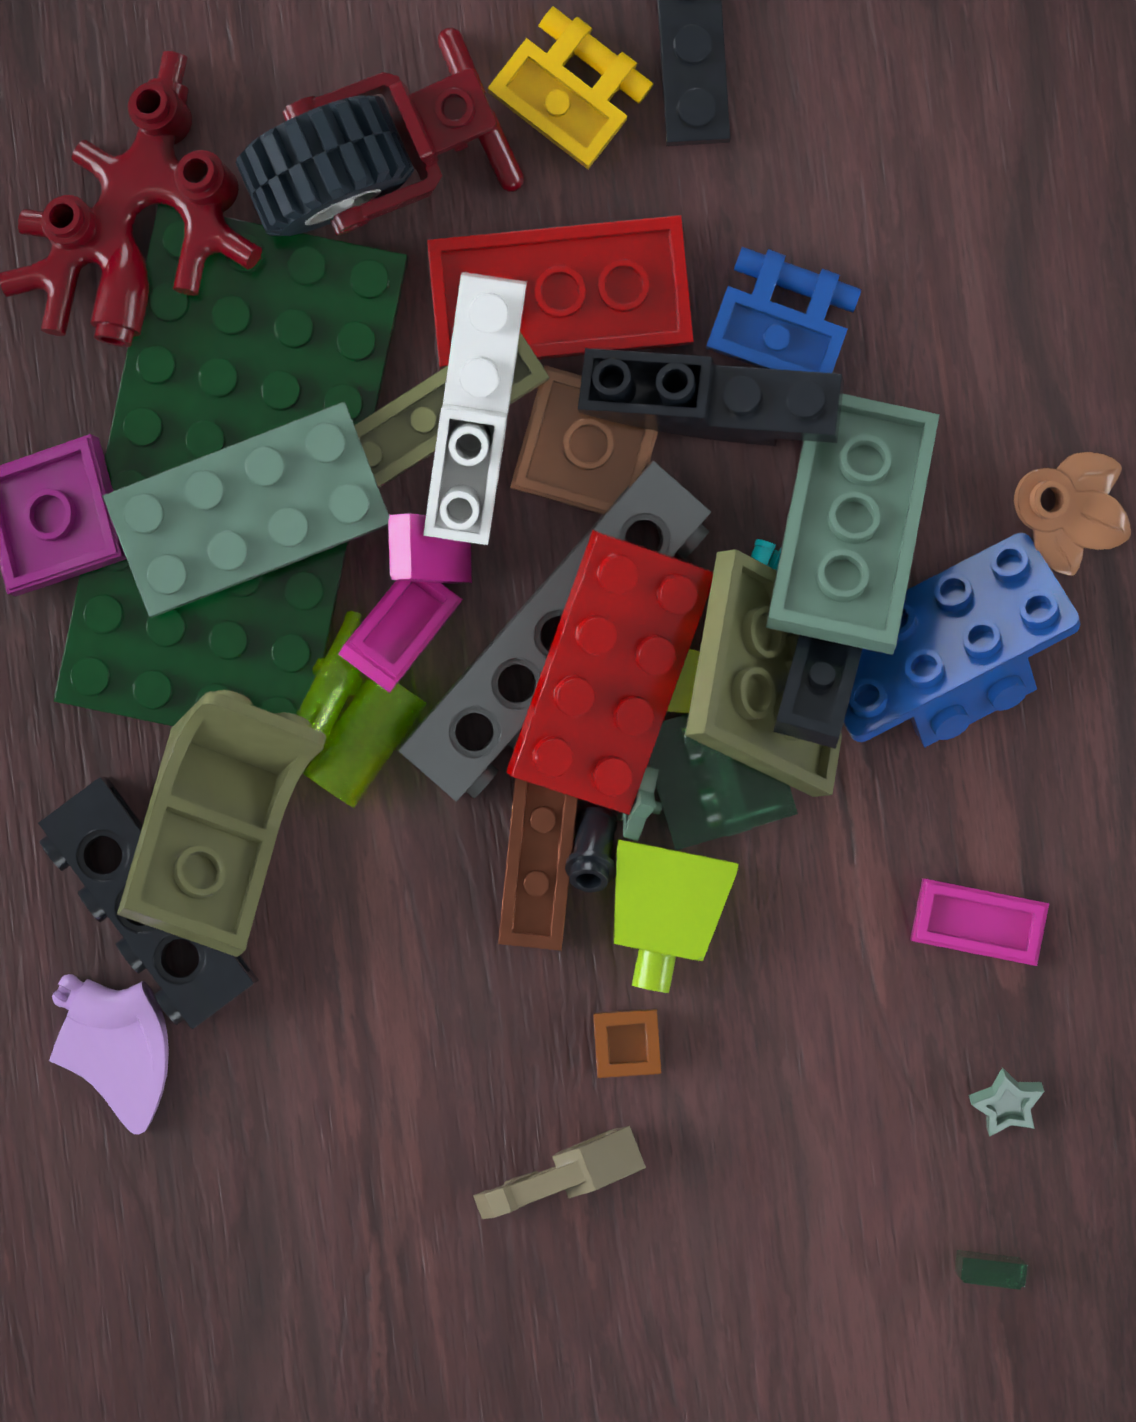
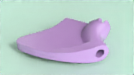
(115, 1045)

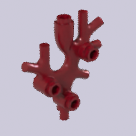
(104, 233)

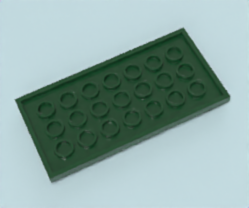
(203, 376)

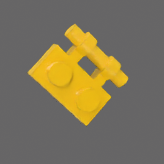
(559, 102)

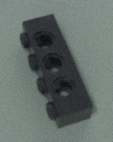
(70, 834)

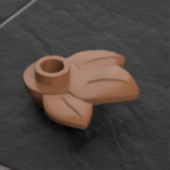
(1082, 509)

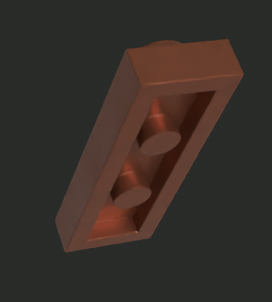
(535, 867)

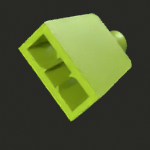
(667, 907)

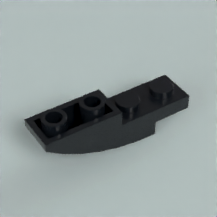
(710, 400)

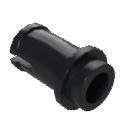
(591, 863)

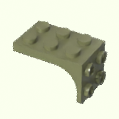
(216, 819)

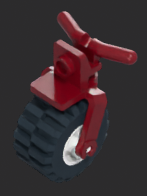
(344, 157)

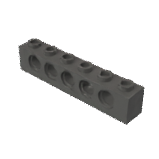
(433, 743)

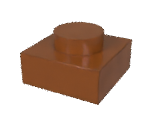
(627, 1043)

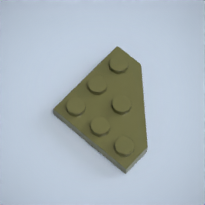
(744, 679)

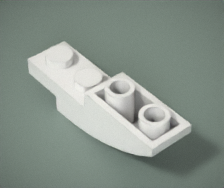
(475, 408)

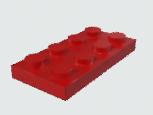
(584, 287)
(610, 672)

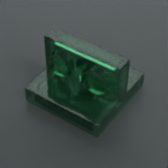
(710, 792)

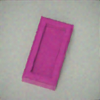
(425, 557)
(399, 630)
(979, 922)

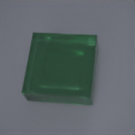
(991, 1269)

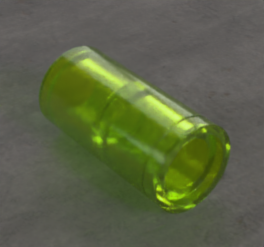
(364, 740)

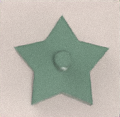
(642, 807)
(1007, 1102)

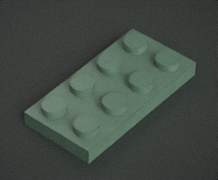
(247, 510)
(854, 527)

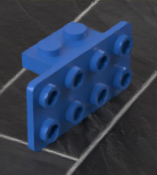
(963, 645)

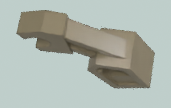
(577, 1171)

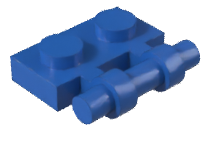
(775, 335)

